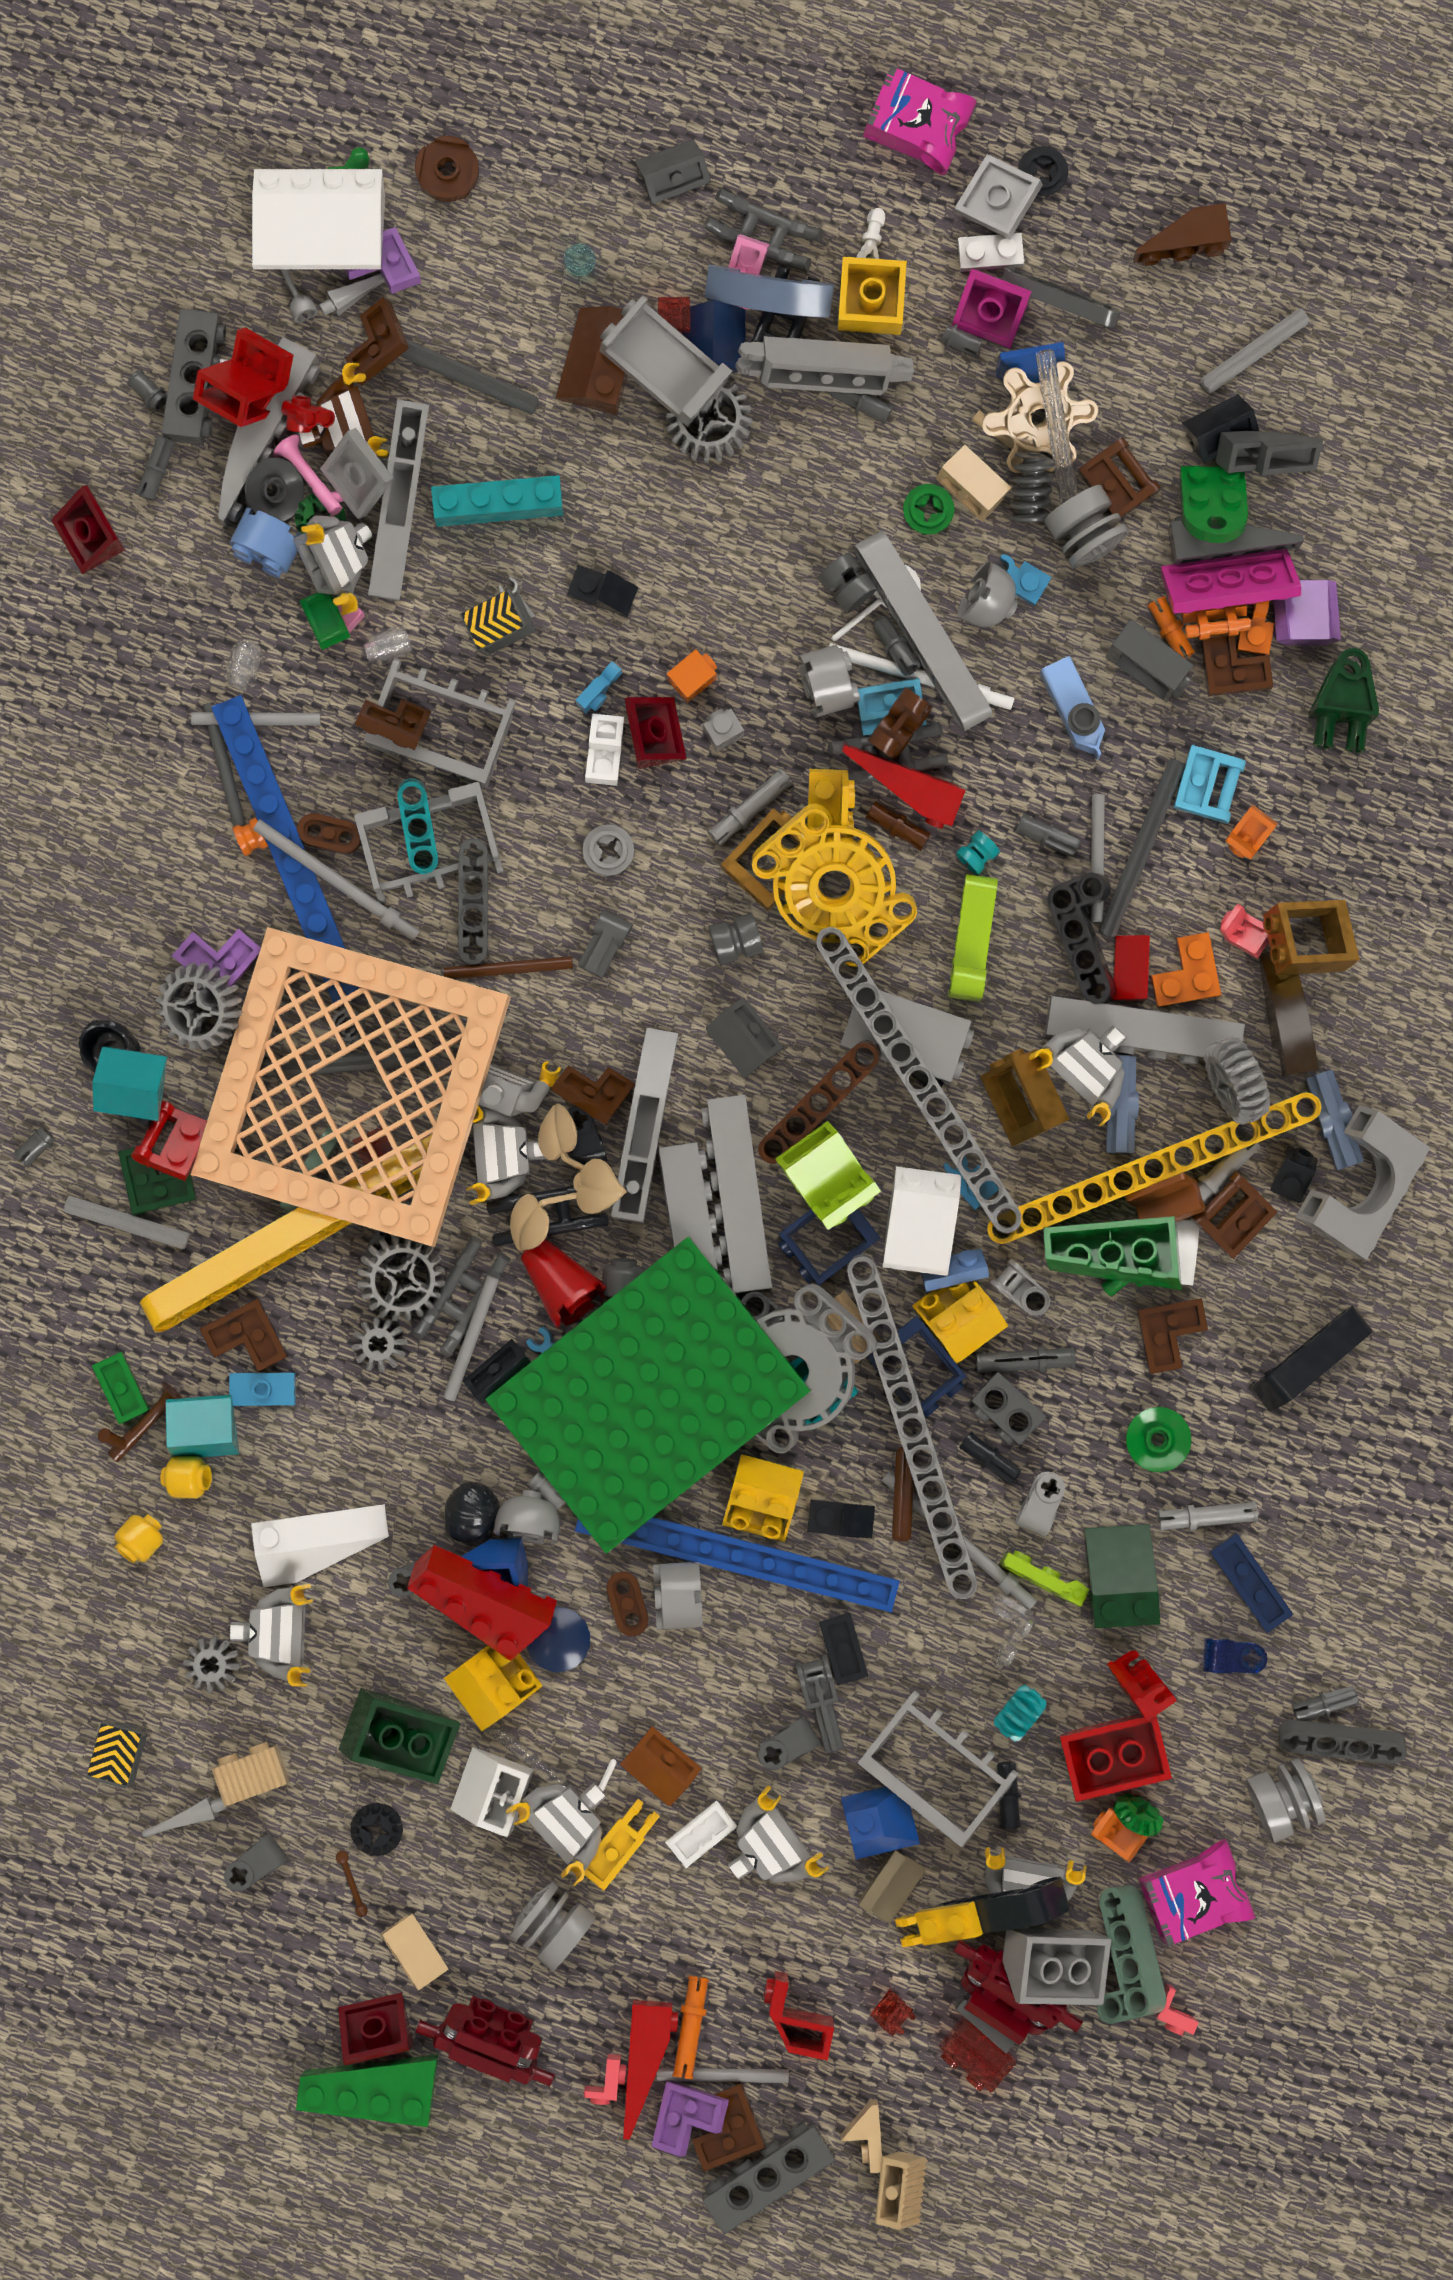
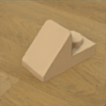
(867, 2127)

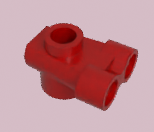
(304, 416)

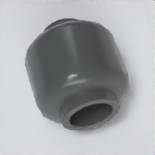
(619, 1274)

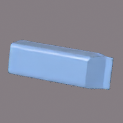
(1066, 692)

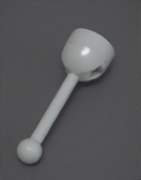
(300, 302)

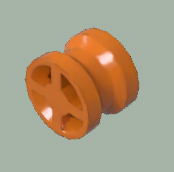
(248, 838)

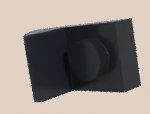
(603, 590)
(841, 1519)

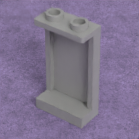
(663, 361)
(933, 1032)

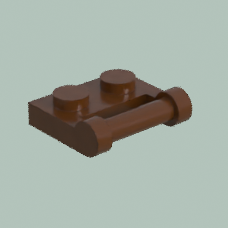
(1104, 472)
(1241, 1222)

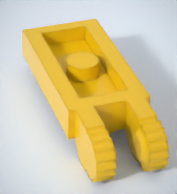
(618, 1846)
(942, 1924)

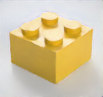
(872, 295)

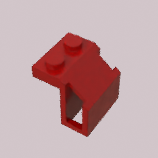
(246, 381)
(775, 1996)

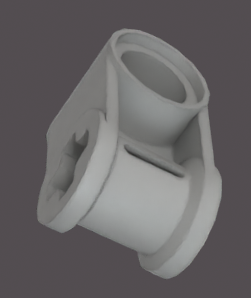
(1020, 1288)
(1038, 1509)

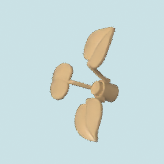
(595, 1183)

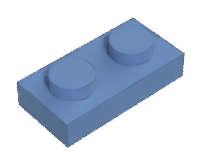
(963, 1268)

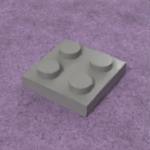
(998, 196)
(356, 473)

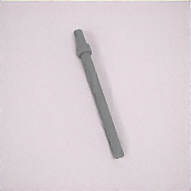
(388, 916)
(1007, 1582)

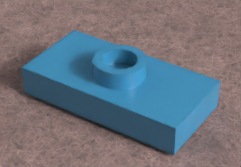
(262, 1389)

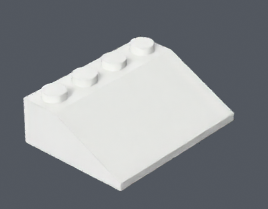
(317, 218)

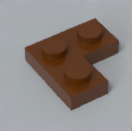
(384, 340)
(1231, 675)
(401, 727)
(597, 1098)
(1162, 1325)
(248, 1327)
(739, 2132)

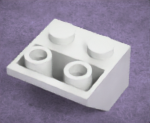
(488, 1789)

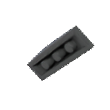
(1253, 540)

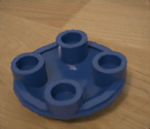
(562, 1643)

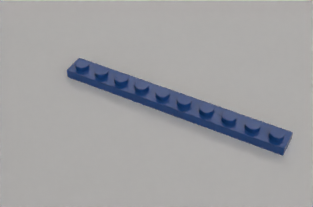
(272, 809)
(763, 1563)

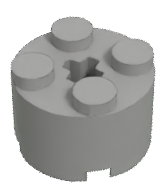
(827, 680)
(678, 1595)

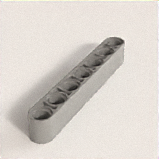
(923, 631)

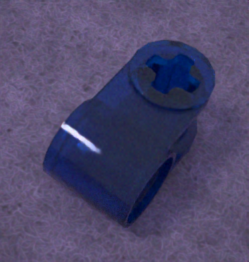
(1227, 1656)

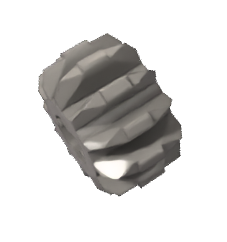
(381, 1334)
(209, 1652)

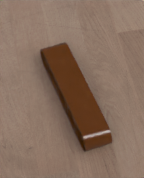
(826, 1087)

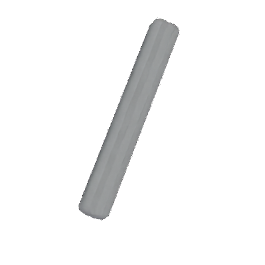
(1254, 351)
(126, 1222)

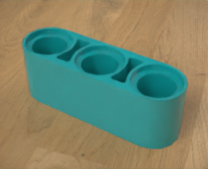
(422, 841)

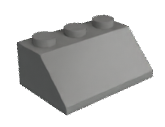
(1056, 1965)

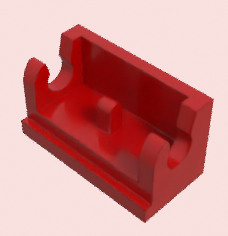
(1141, 1685)

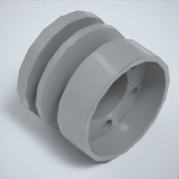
(1084, 522)
(1286, 1800)
(552, 1925)

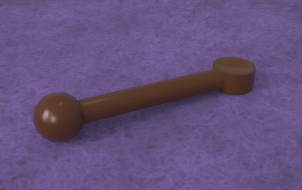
(342, 1858)

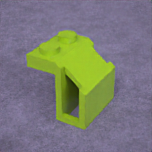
(827, 1175)

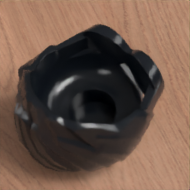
(106, 1034)
(471, 1512)

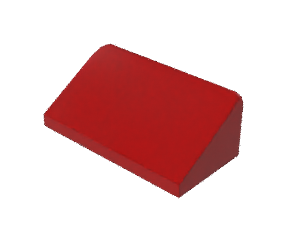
(1131, 967)

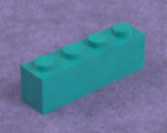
(497, 501)

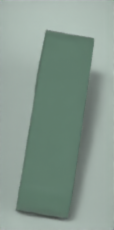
(1124, 1911)

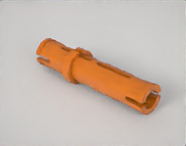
(690, 2027)

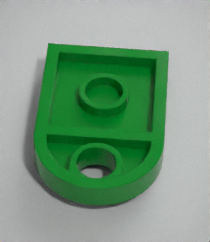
(1213, 498)

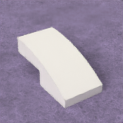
(604, 749)
(1188, 1244)

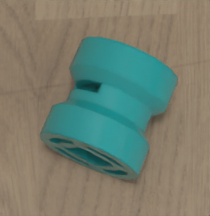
(977, 852)

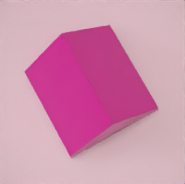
(991, 308)

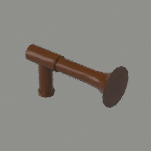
(123, 1444)

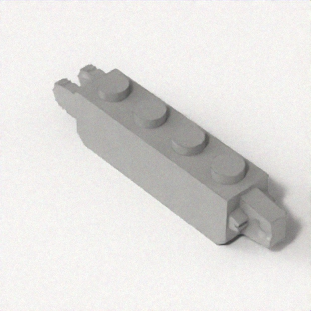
(823, 365)

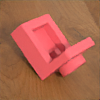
(1244, 931)
(1176, 2020)
(614, 2075)

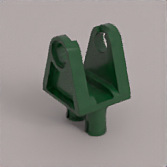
(1345, 700)

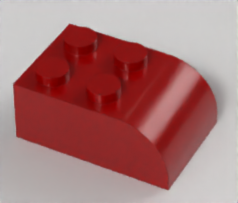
(1115, 1756)

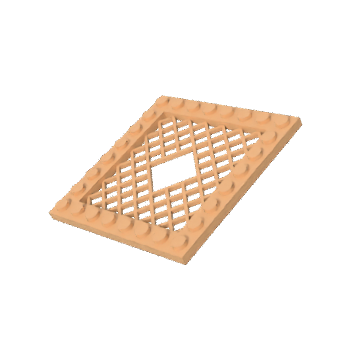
(449, 1133)

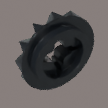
(1045, 157)
(389, 1821)

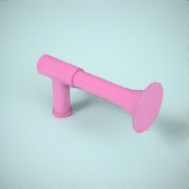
(290, 450)

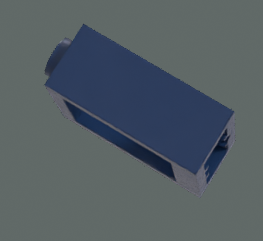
(807, 1270)
(950, 1387)

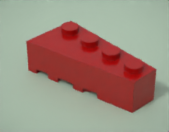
(481, 1602)

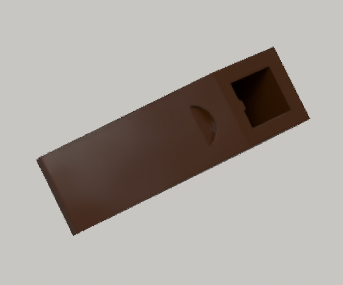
(1196, 232)

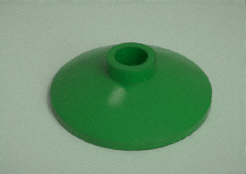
(1175, 1439)

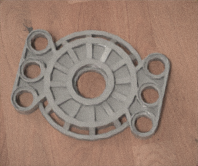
(825, 1355)

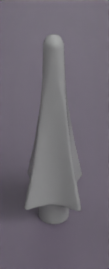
(344, 297)
(200, 1812)

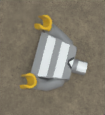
(334, 557)
(1087, 1065)
(513, 1093)
(500, 1154)
(277, 1633)
(565, 1822)
(771, 1845)
(1014, 1873)

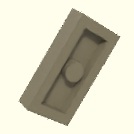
(891, 1885)

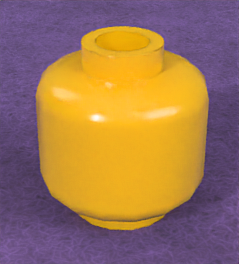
(186, 1477)
(138, 1538)

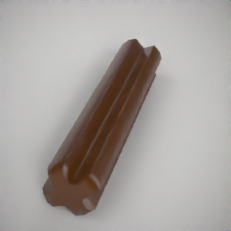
(902, 1498)

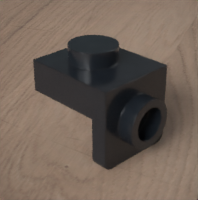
(1294, 1174)

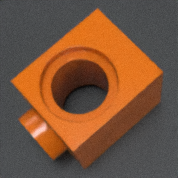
(692, 675)

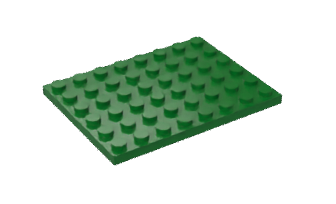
(648, 1394)

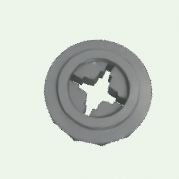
(605, 835)

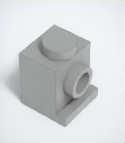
(722, 729)

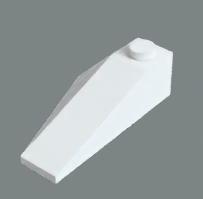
(304, 1545)

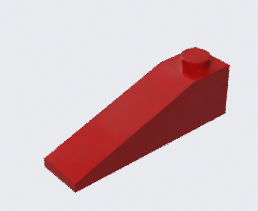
(926, 794)
(648, 2042)

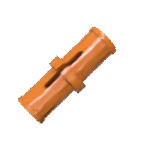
(1170, 627)

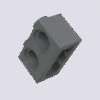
(1012, 1402)

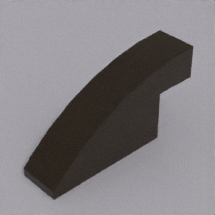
(1288, 1020)

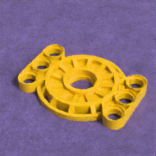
(814, 856)

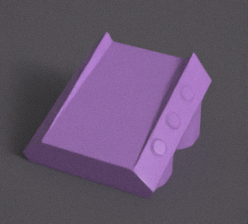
(1309, 617)

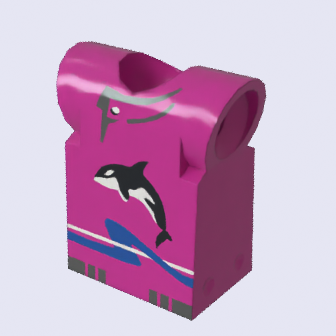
(919, 119)
(1196, 1895)

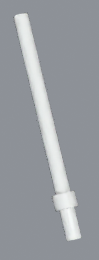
(892, 668)

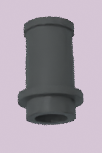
(961, 340)
(147, 390)
(35, 1145)

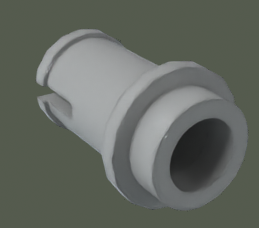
(541, 1484)

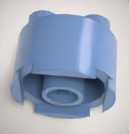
(265, 542)

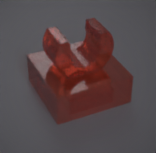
(676, 312)
(380, 1146)
(892, 2013)

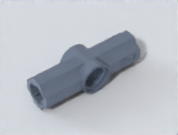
(1334, 1119)
(1121, 1125)

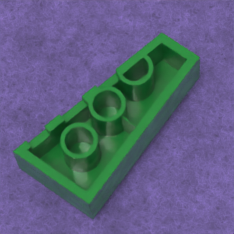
(1118, 1250)
(376, 2091)

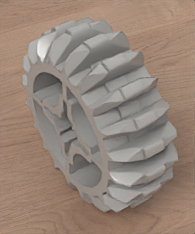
(719, 424)
(192, 1028)
(1237, 1080)
(395, 1290)

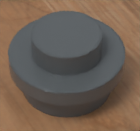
(1084, 719)

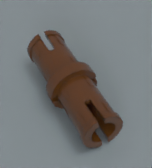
(898, 825)

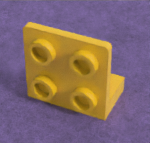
(835, 793)

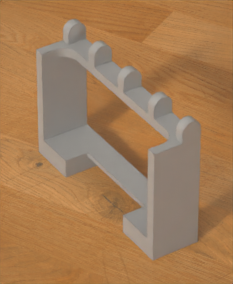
(460, 769)
(381, 817)
(913, 1799)

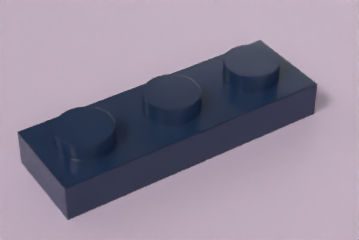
(1251, 1582)

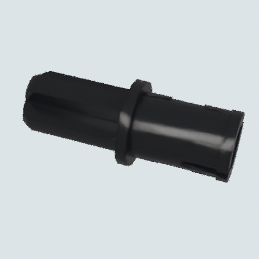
(990, 1458)
(1009, 1802)

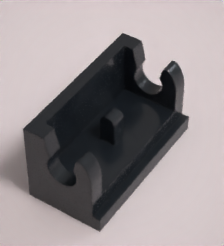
(1207, 426)

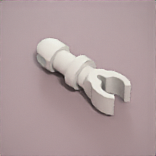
(872, 238)

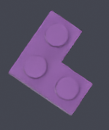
(396, 264)
(232, 959)
(682, 2109)

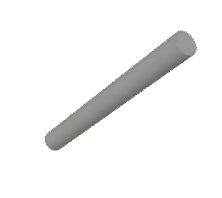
(264, 718)
(1097, 853)
(471, 1338)
(728, 2075)

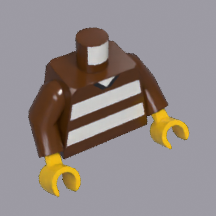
(349, 414)

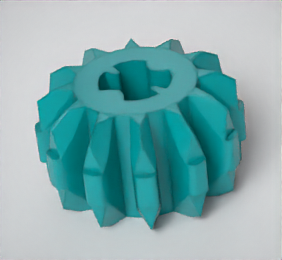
(1020, 1713)

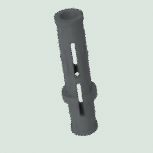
(992, 1361)

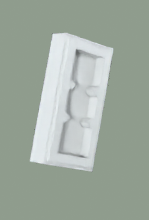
(701, 1834)

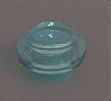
(579, 259)

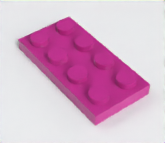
(1230, 581)

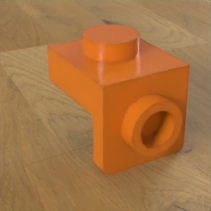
(1250, 833)
(1116, 1836)

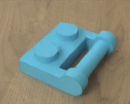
(1199, 780)

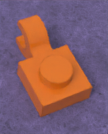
(1260, 636)

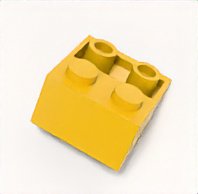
(960, 1318)
(763, 1498)
(492, 1685)

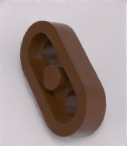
(330, 833)
(627, 1603)

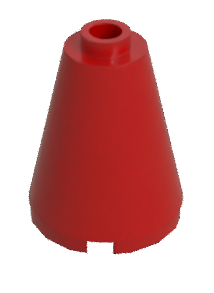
(561, 1283)

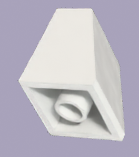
(921, 1221)

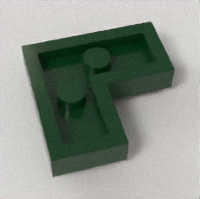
(152, 1191)

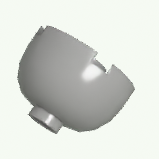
(989, 598)
(528, 1518)

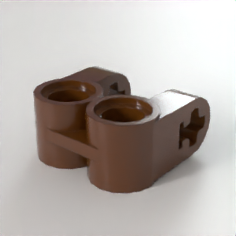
(900, 723)

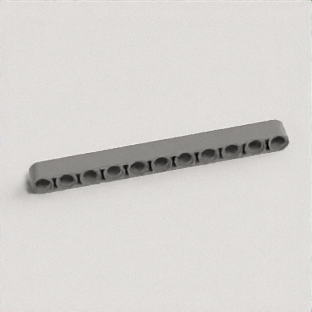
(915, 1063)
(913, 1442)

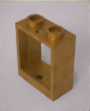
(743, 877)
(1336, 930)
(1010, 1103)

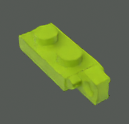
(1046, 1578)

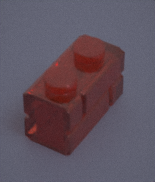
(977, 2055)

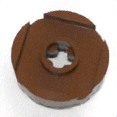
(436, 154)

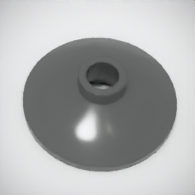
(286, 485)

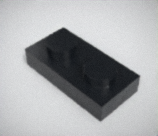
(496, 1371)
(843, 1648)

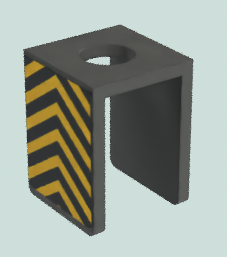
(498, 622)
(117, 1753)

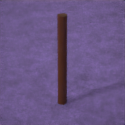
(510, 967)

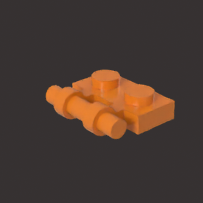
(1204, 629)

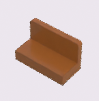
(1172, 1197)
(661, 1766)

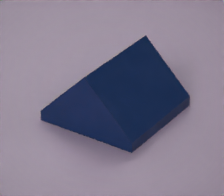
(717, 331)

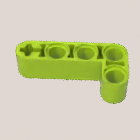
(973, 938)

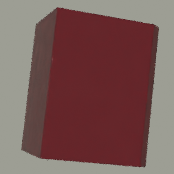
(86, 531)
(655, 730)
(374, 2028)

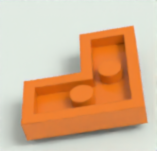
(1196, 979)

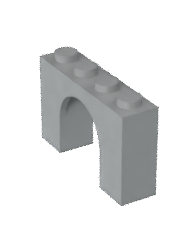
(1396, 1160)

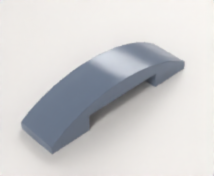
(769, 293)

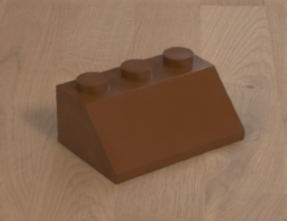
(588, 374)

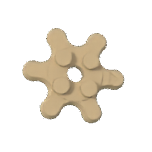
(1026, 399)

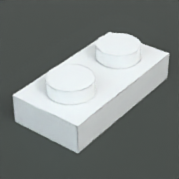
(990, 252)

